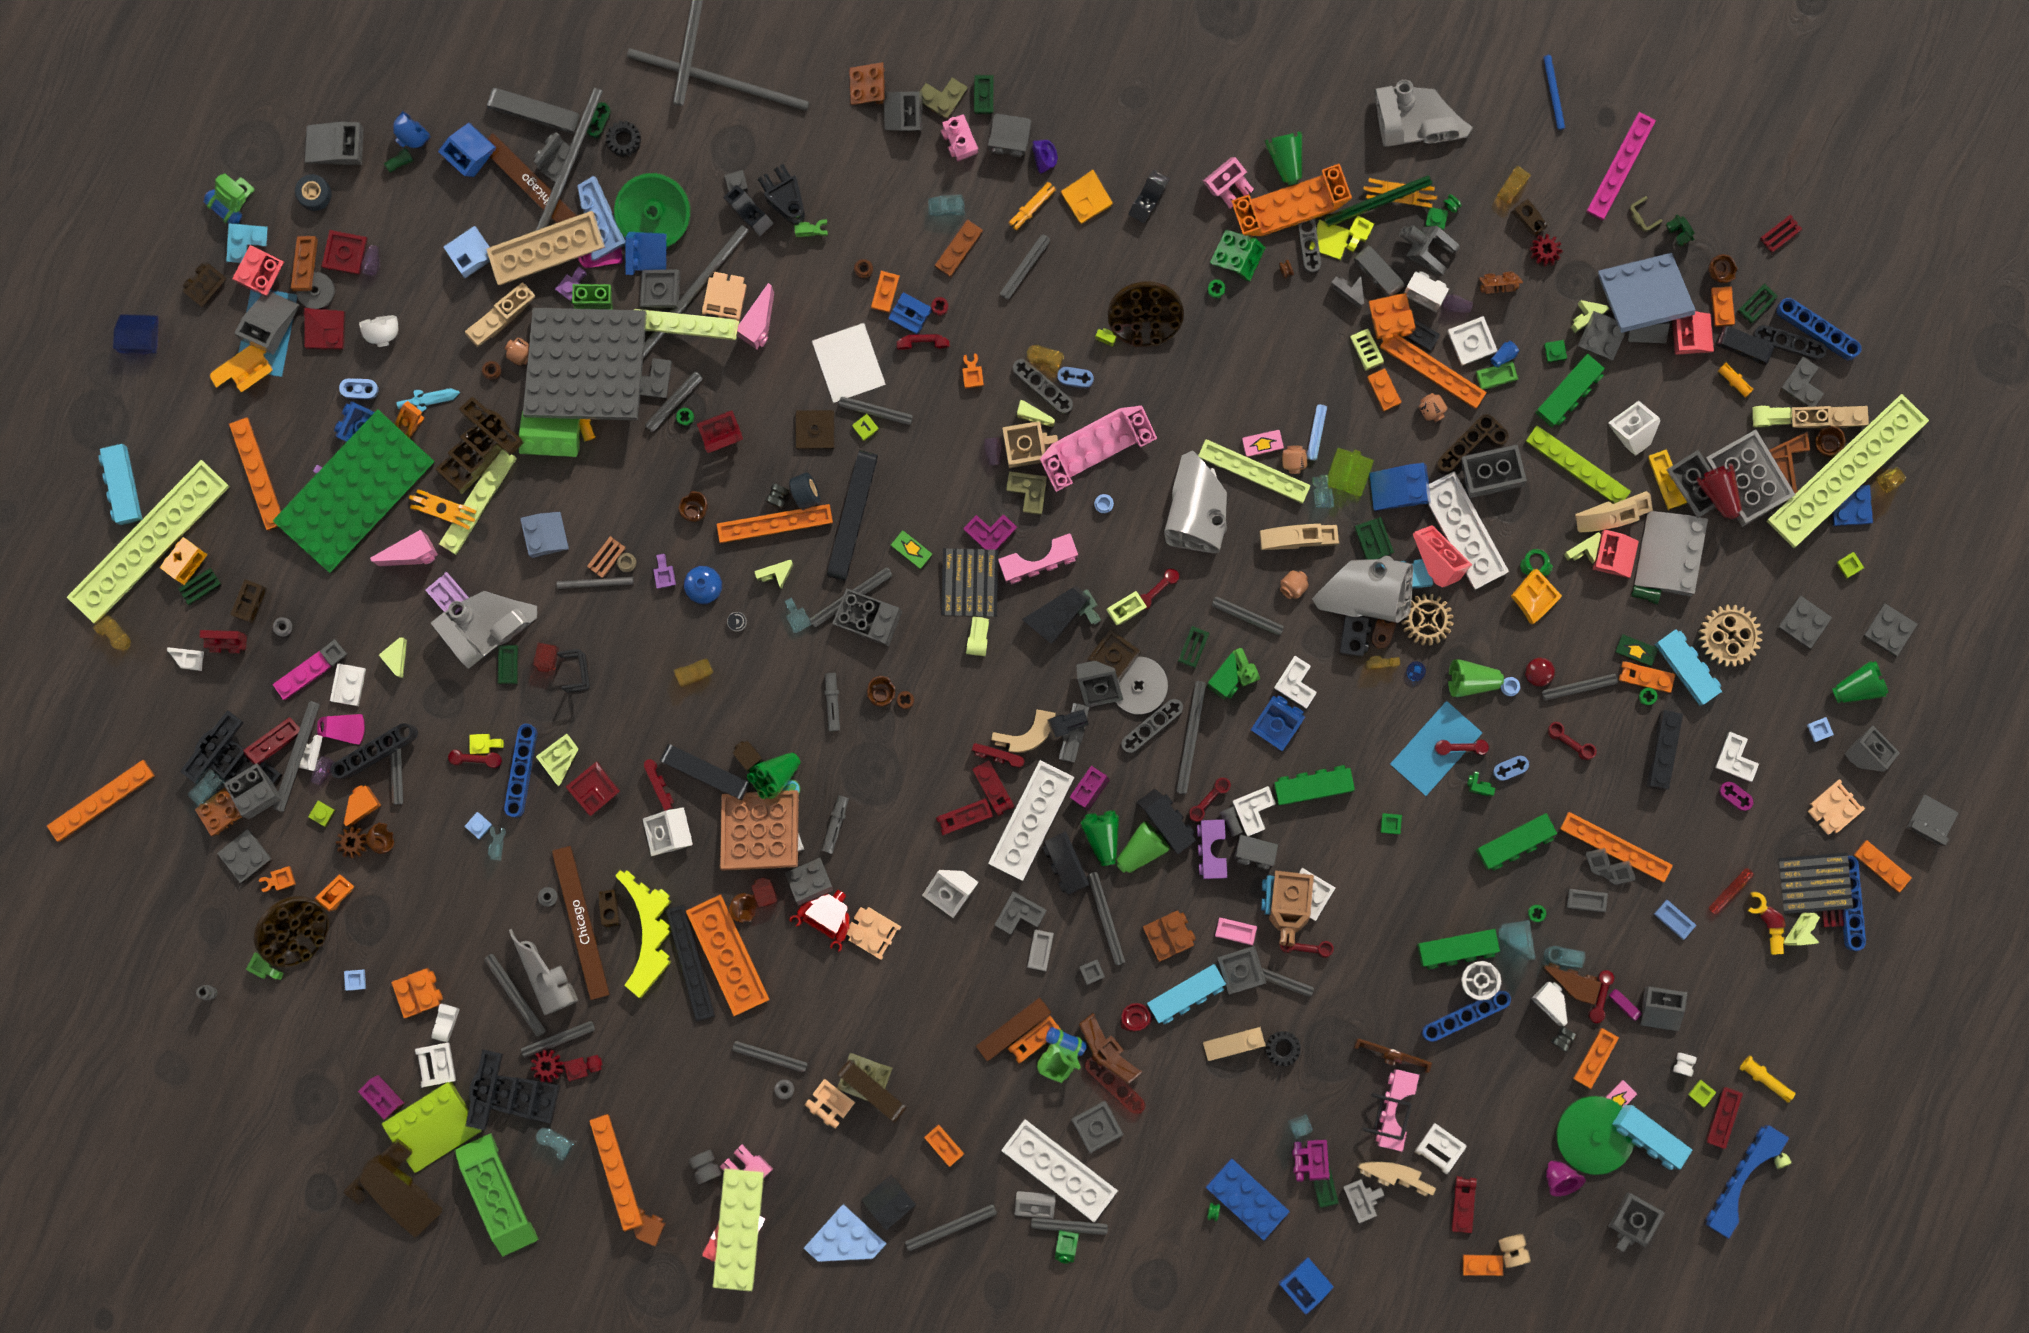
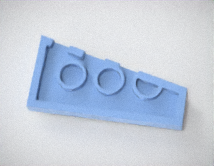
(593, 200)

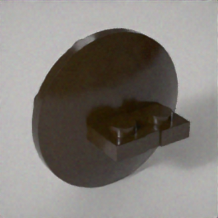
(1145, 314)
(291, 931)

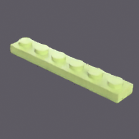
(691, 325)
(1254, 471)
(478, 500)

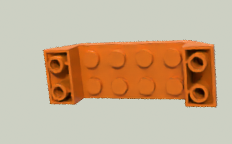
(1292, 204)

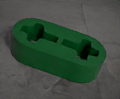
(602, 121)

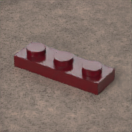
(272, 741)
(1724, 1117)

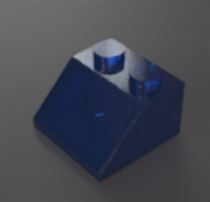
(136, 334)

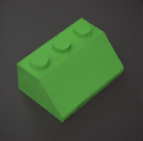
(550, 436)

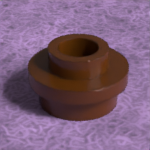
(863, 262)
(491, 364)

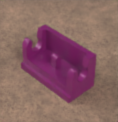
(1089, 788)
(381, 1097)

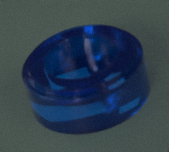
(1415, 671)

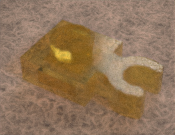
(1377, 663)

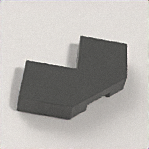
(1615, 873)

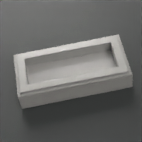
(1040, 950)

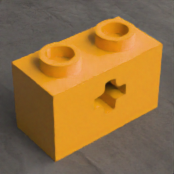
(183, 561)

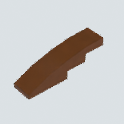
(1013, 1029)

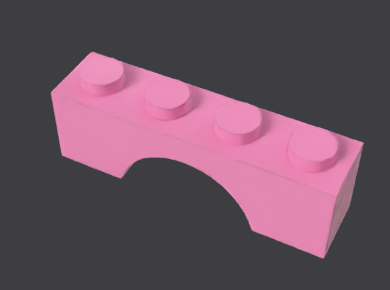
(1015, 567)
(1402, 1085)

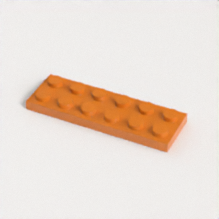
(727, 955)

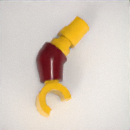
(1774, 921)

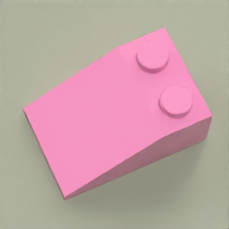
(755, 324)
(409, 551)

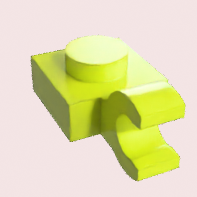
(1359, 231)
(481, 743)

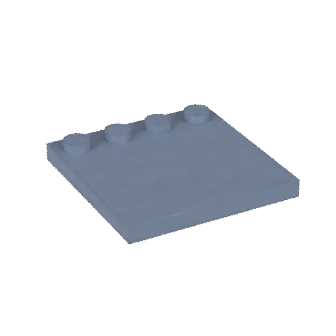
(1646, 292)

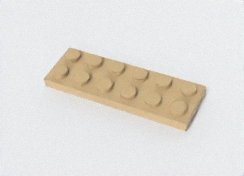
(545, 248)

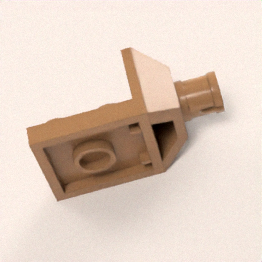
(1291, 904)

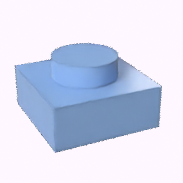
(1820, 729)
(478, 825)
(355, 980)

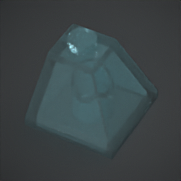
(1518, 938)

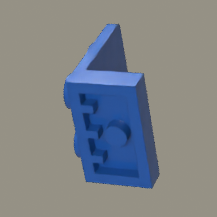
(645, 251)

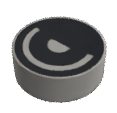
(736, 621)

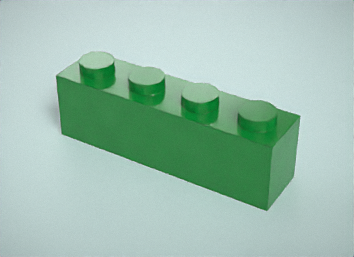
(1571, 388)
(1313, 786)
(1516, 841)
(1458, 947)

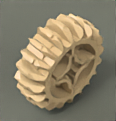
(1433, 626)

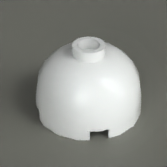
(380, 330)
(1481, 980)

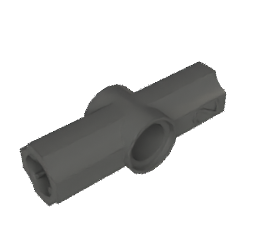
(1073, 739)

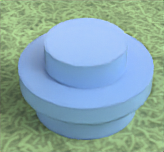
(1103, 503)
(1510, 686)

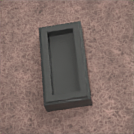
(1587, 900)

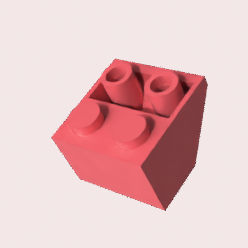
(258, 271)
(1693, 334)
(1616, 554)

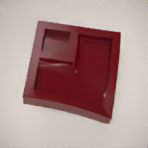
(324, 329)
(593, 788)

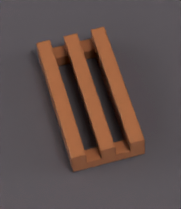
(615, 544)

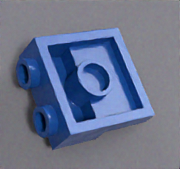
(354, 418)
(1278, 722)

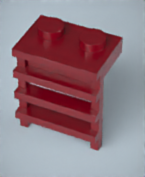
(720, 431)

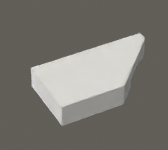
(187, 658)
(311, 754)

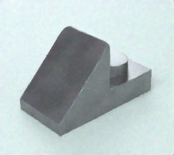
(1353, 294)

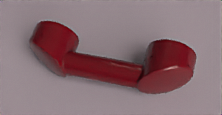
(906, 342)
(1170, 577)
(1444, 747)
(1585, 752)
(492, 759)
(1221, 785)
(1324, 949)
(1597, 1014)

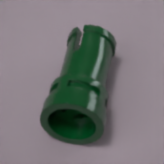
(402, 158)
(1651, 595)

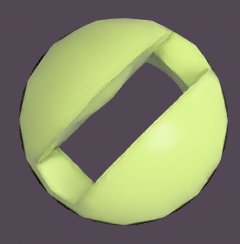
(1782, 1162)

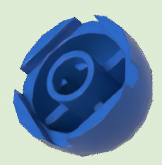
(409, 132)
(702, 584)

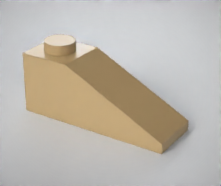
(1234, 1044)

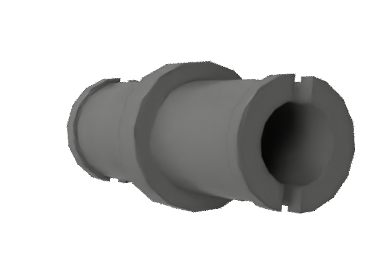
(206, 992)

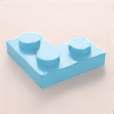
(240, 236)

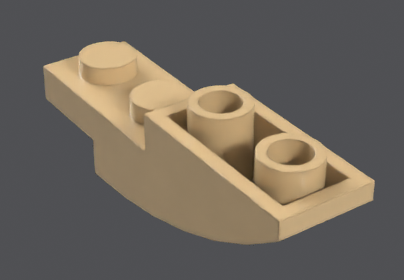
(501, 315)
(1829, 416)
(1614, 515)
(1299, 536)
(1389, 1172)

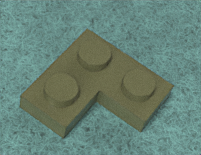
(944, 102)
(1032, 486)

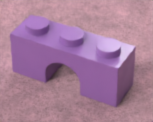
(1211, 866)

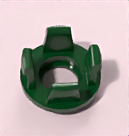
(1678, 223)

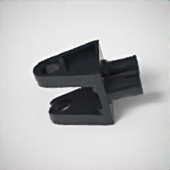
(784, 196)

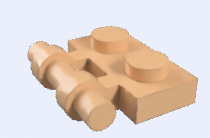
(833, 1099)

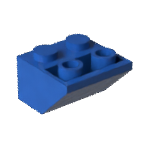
(467, 150)
(1306, 1285)

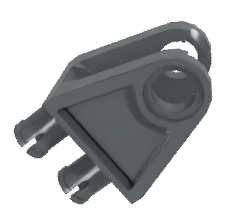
(1420, 241)

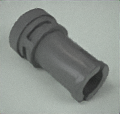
(1229, 815)

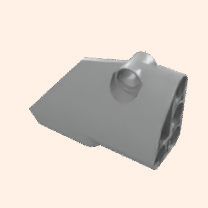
(1416, 115)
(1196, 507)
(1369, 590)
(482, 624)
(545, 981)

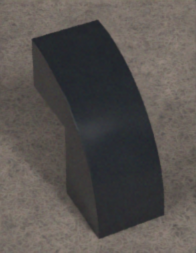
(1149, 196)
(747, 210)

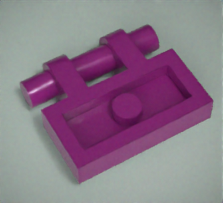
(1317, 1157)

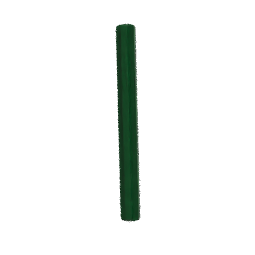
(1378, 201)

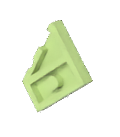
(558, 758)

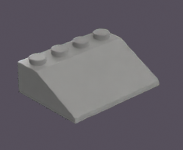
(1757, 476)
(1671, 552)

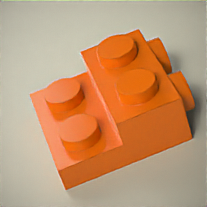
(1392, 316)
(417, 992)

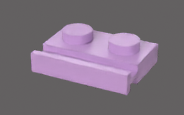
(446, 591)

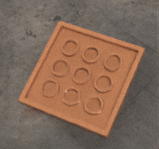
(759, 831)

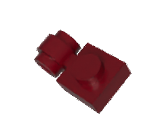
(578, 1068)

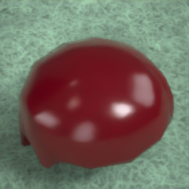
(1540, 671)

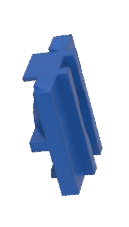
(920, 309)

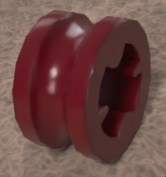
(934, 305)

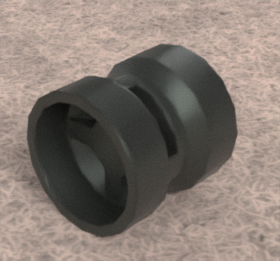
(777, 495)
(1564, 1039)

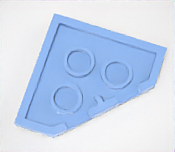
(844, 1239)

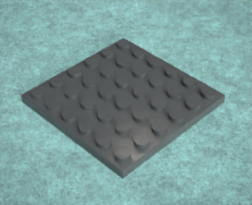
(585, 364)

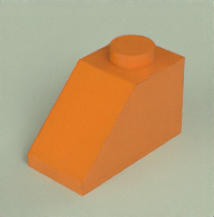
(360, 805)

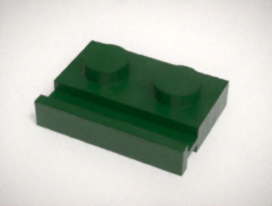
(1374, 539)

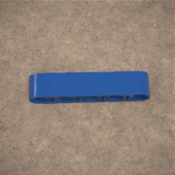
(1809, 328)
(523, 780)
(1856, 912)
(1457, 1020)

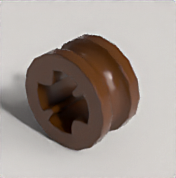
(1286, 269)
(905, 705)

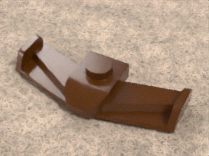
(1107, 1051)
(1392, 1056)

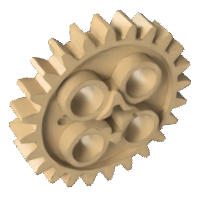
(1740, 622)

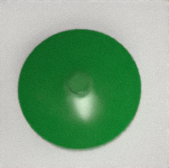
(653, 206)
(1590, 1138)

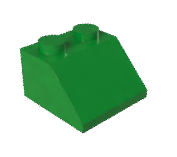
(1225, 679)

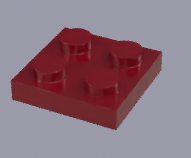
(344, 252)

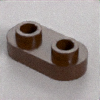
(1384, 629)

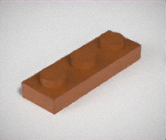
(958, 248)
(304, 263)

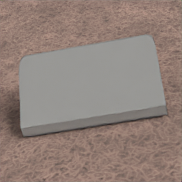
(1035, 1205)

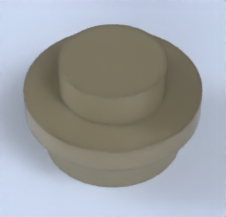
(626, 562)

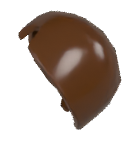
(1722, 268)
(1830, 441)
(693, 506)
(880, 691)
(379, 838)
(743, 907)

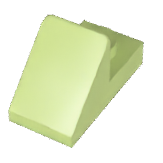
(1587, 308)
(1589, 546)
(781, 571)
(1801, 930)

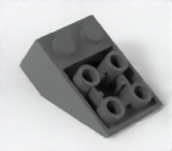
(334, 143)
(267, 322)
(867, 617)

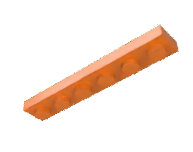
(1434, 370)
(256, 471)
(774, 523)
(100, 800)
(1616, 847)
(616, 1172)

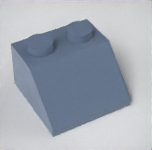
(544, 534)

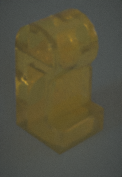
(1513, 185)
(1038, 354)
(1891, 479)
(114, 632)
(693, 672)

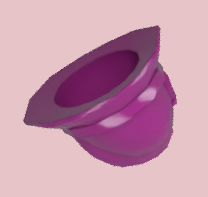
(1563, 1179)

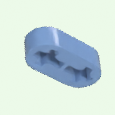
(1073, 381)
(1513, 772)

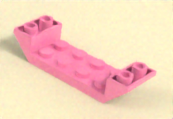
(1096, 443)

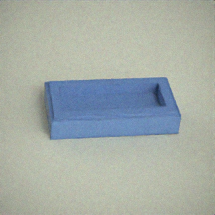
(1674, 919)

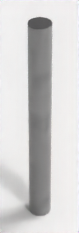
(595, 582)

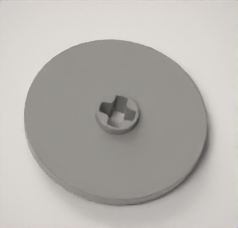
(1154, 686)

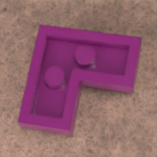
(989, 537)

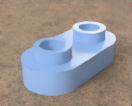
(359, 388)

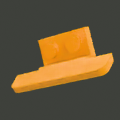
(244, 368)

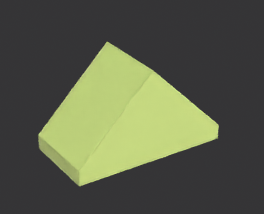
(1126, 608)
(395, 656)

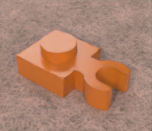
(972, 375)
(280, 879)

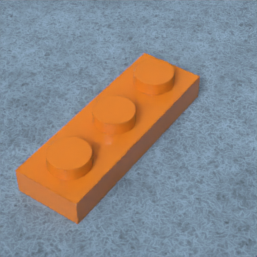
(1882, 866)
(1596, 1058)

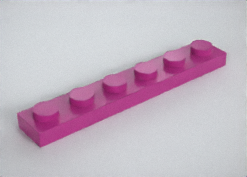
(1621, 166)

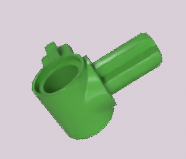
(1247, 672)

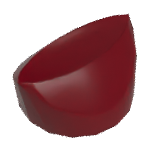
(1136, 1017)

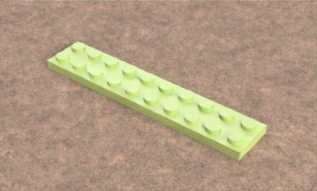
(1847, 471)
(148, 542)

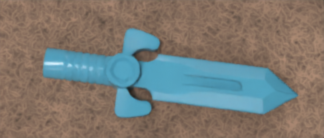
(430, 398)

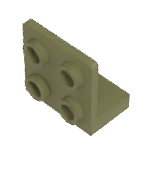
(875, 1070)

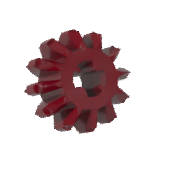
(1552, 254)
(549, 1073)

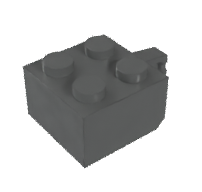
(1635, 1221)

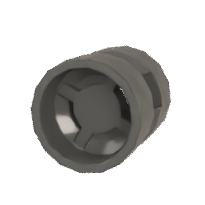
(704, 1166)

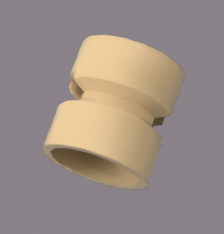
(1514, 1243)

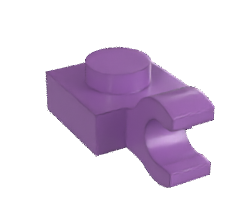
(566, 284)
(664, 575)

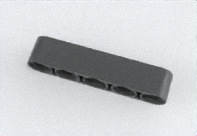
(533, 110)

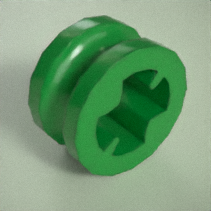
(1452, 203)
(1221, 291)
(679, 417)
(1652, 692)
(1542, 915)
(1213, 1212)

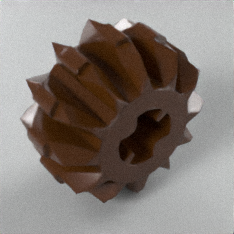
(345, 841)

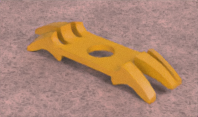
(1409, 199)
(452, 510)

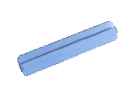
(1316, 432)

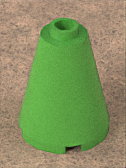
(1472, 678)
(1142, 848)

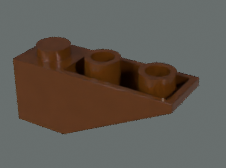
(1578, 987)

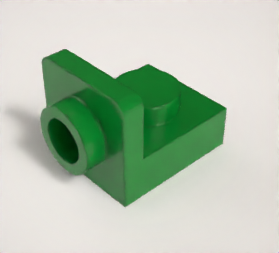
(1483, 788)
(1066, 1247)

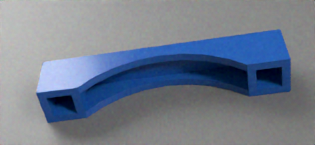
(1725, 1215)

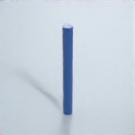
(1554, 92)

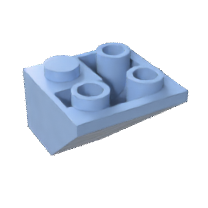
(468, 251)

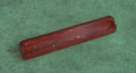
(1731, 891)

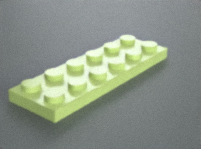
(738, 1229)

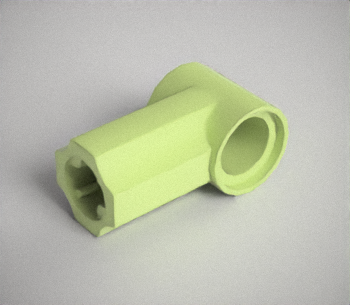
(1765, 416)
(977, 641)

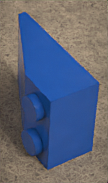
(1400, 487)

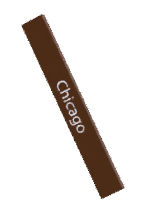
(527, 179)
(580, 922)

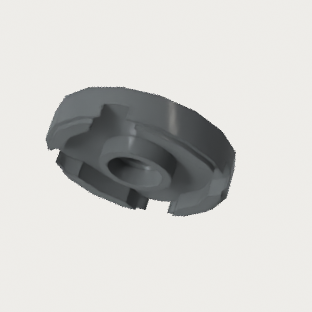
(324, 295)

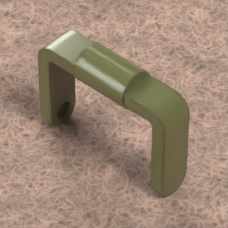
(1638, 219)

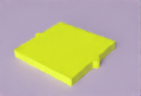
(1331, 239)

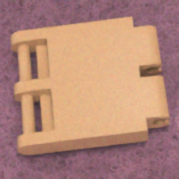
(725, 296)
(1835, 808)
(872, 931)

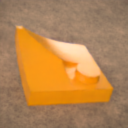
(1086, 197)
(1535, 596)

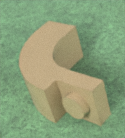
(1029, 740)

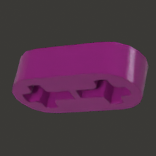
(1738, 793)
(1624, 1004)

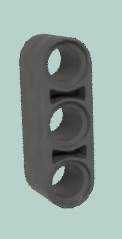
(1379, 271)

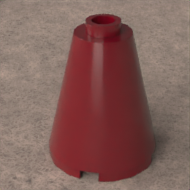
(1722, 490)

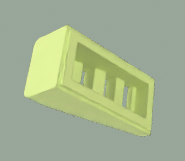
(1371, 364)
(1032, 414)

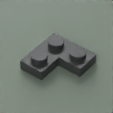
(658, 382)
(1798, 384)
(1017, 908)

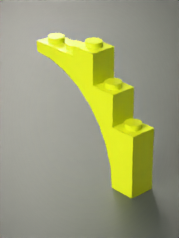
(654, 932)

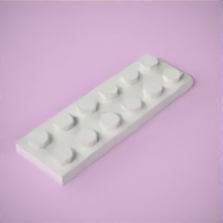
(1465, 530)
(1031, 820)
(1059, 1170)

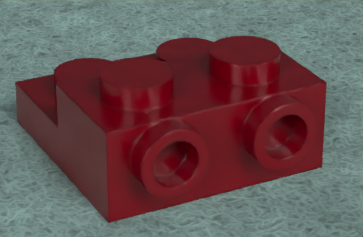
(223, 640)

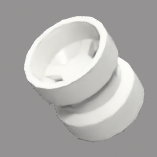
(1684, 1064)

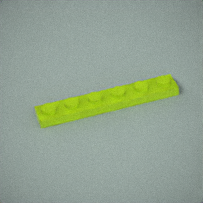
(1577, 465)

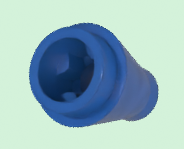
(1506, 353)

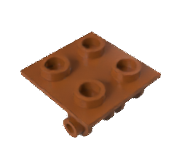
(867, 84)
(1508, 279)
(218, 812)

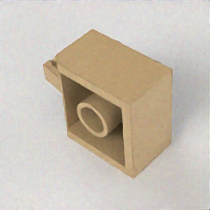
(1026, 444)

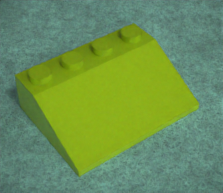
(432, 1126)

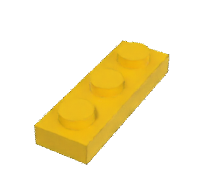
(1660, 463)

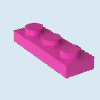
(302, 675)

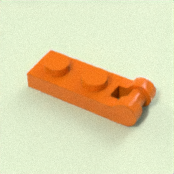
(1647, 677)
(1033, 1039)

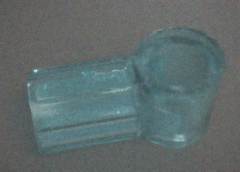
(1566, 956)

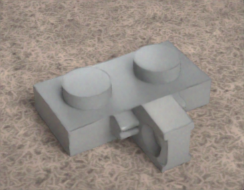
(1362, 1199)

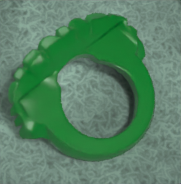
(1526, 567)

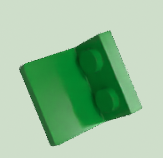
(1238, 254)

